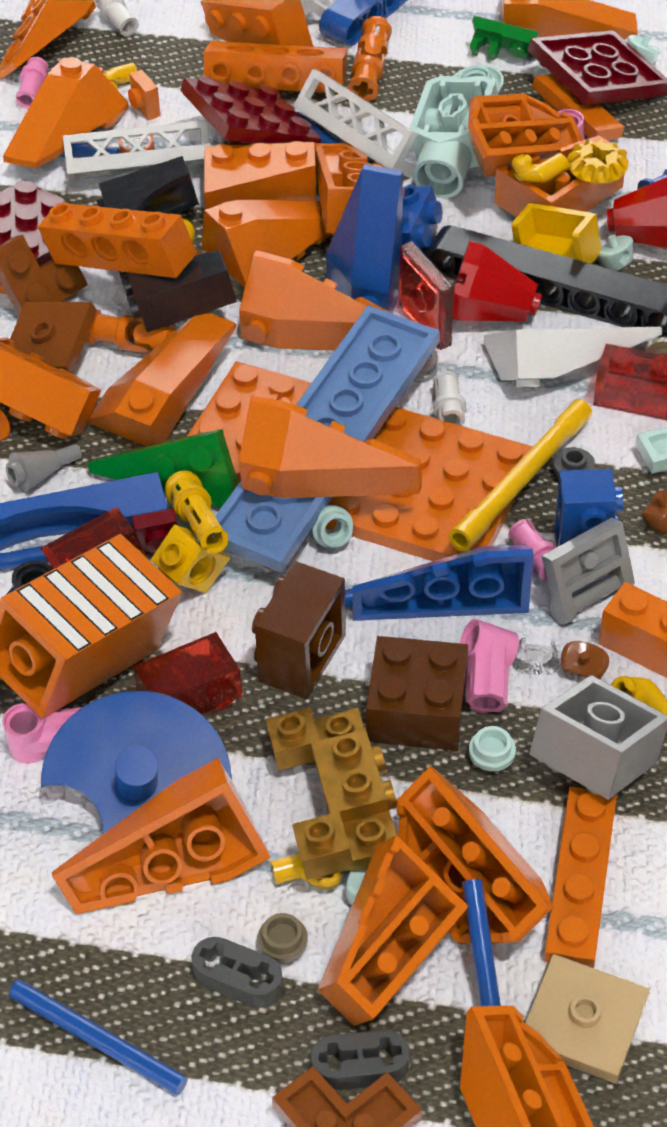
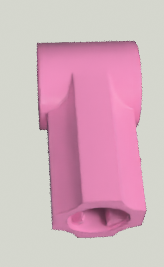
(489, 658)
(29, 734)

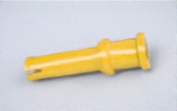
(193, 505)

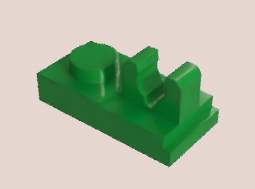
(501, 35)

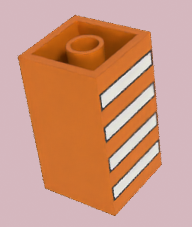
(83, 624)

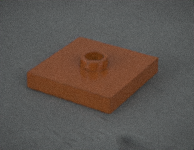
(54, 331)

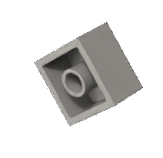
(599, 736)

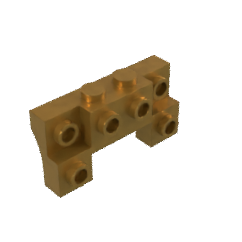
(350, 783)

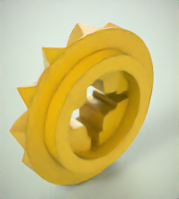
(586, 166)

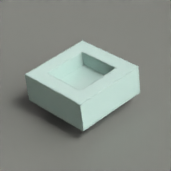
(653, 448)

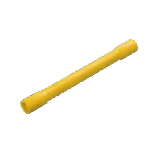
(478, 520)

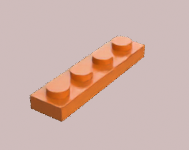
(580, 877)

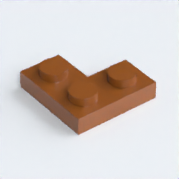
(29, 282)
(314, 1103)

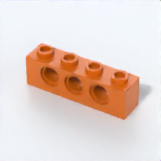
(273, 64)
(117, 239)

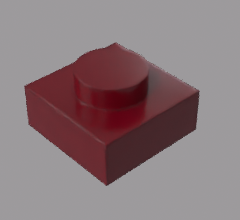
(153, 528)

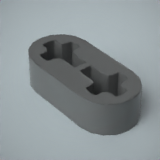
(235, 975)
(360, 1058)

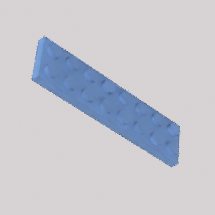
(354, 389)

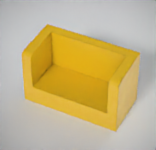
(558, 231)

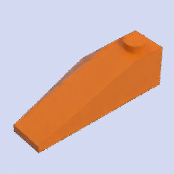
(261, 225)
(174, 840)

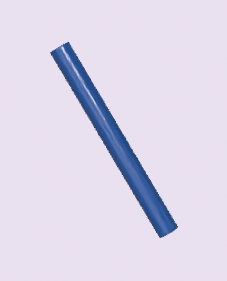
(98, 1037)

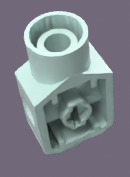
(442, 127)

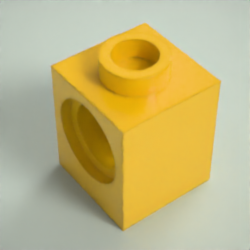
(187, 561)

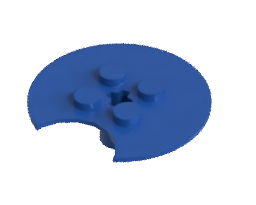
(129, 751)

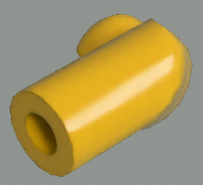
(642, 690)

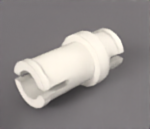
(116, 12)
(449, 404)

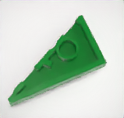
(201, 453)

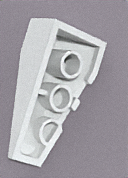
(553, 352)

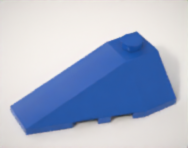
(369, 238)
(463, 584)

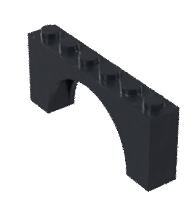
(202, 283)

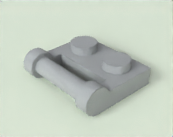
(583, 561)

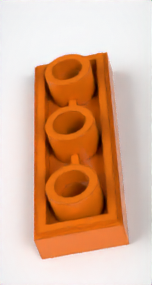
(596, 119)

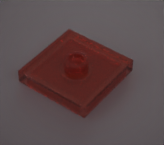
(425, 293)

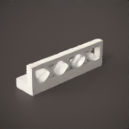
(350, 127)
(138, 157)

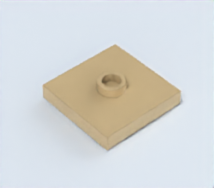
(588, 1016)

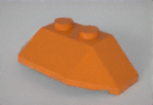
(515, 126)
(466, 845)
(515, 1074)

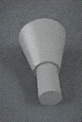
(32, 467)

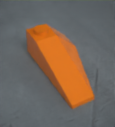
(568, 17)
(42, 24)
(69, 102)
(337, 174)
(293, 309)
(159, 387)
(302, 458)

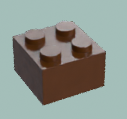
(300, 629)
(417, 693)

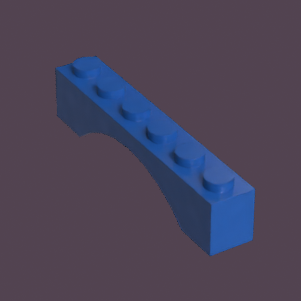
(69, 509)

